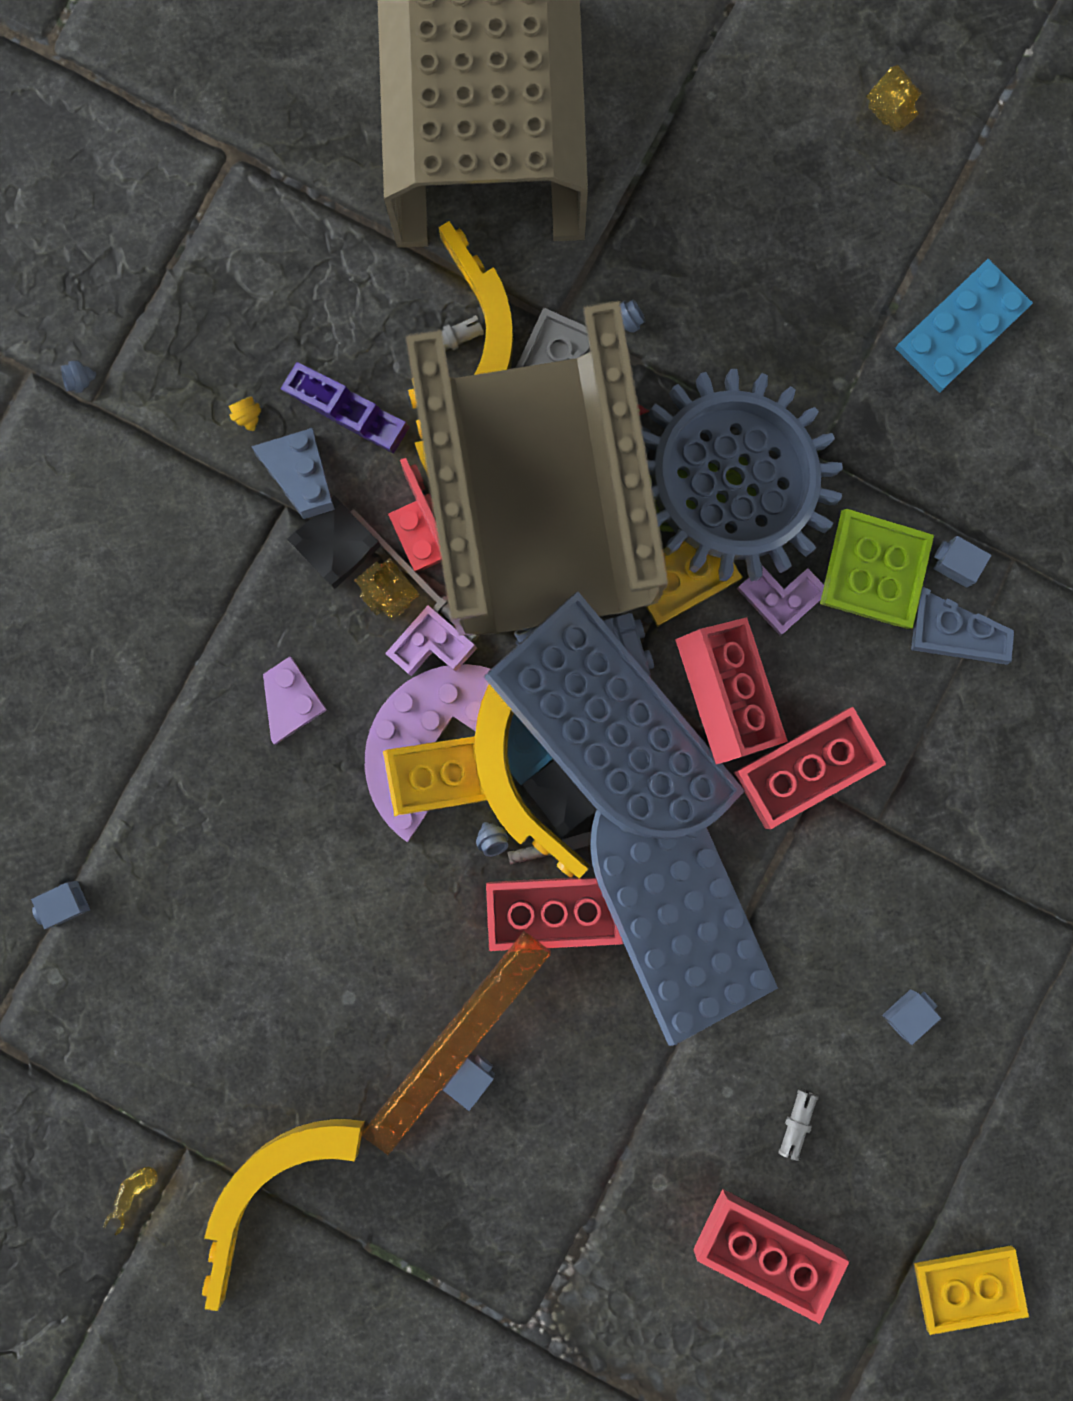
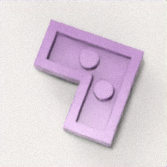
(779, 605)
(428, 635)

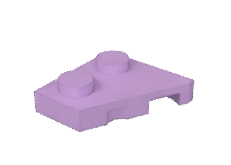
(289, 700)

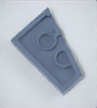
(298, 470)
(953, 631)

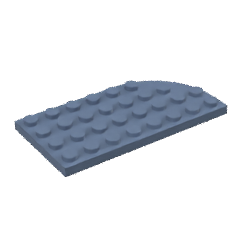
(612, 727)
(679, 926)

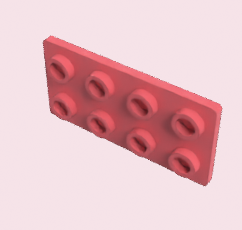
(417, 524)

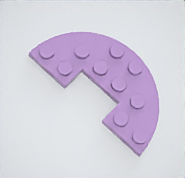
(417, 716)

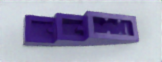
(345, 407)

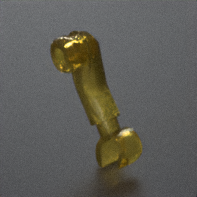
(129, 1189)

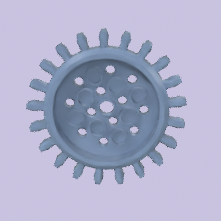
(762, 428)

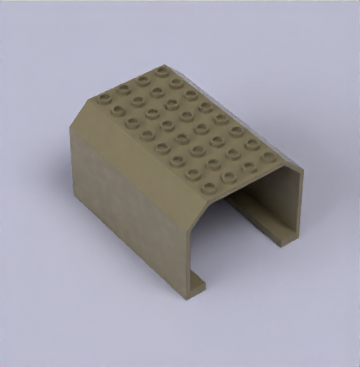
(481, 100)
(539, 483)

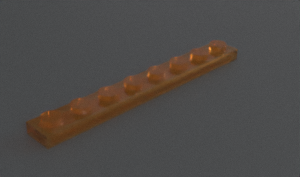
(456, 1042)

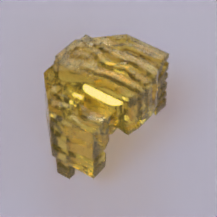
(894, 99)
(386, 589)

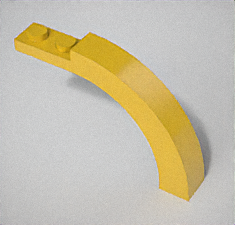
(492, 299)
(500, 790)
(302, 1144)

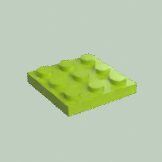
(876, 569)

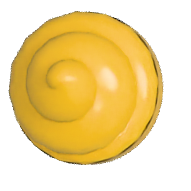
(245, 413)

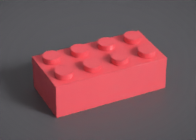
(731, 690)
(809, 768)
(551, 911)
(771, 1256)

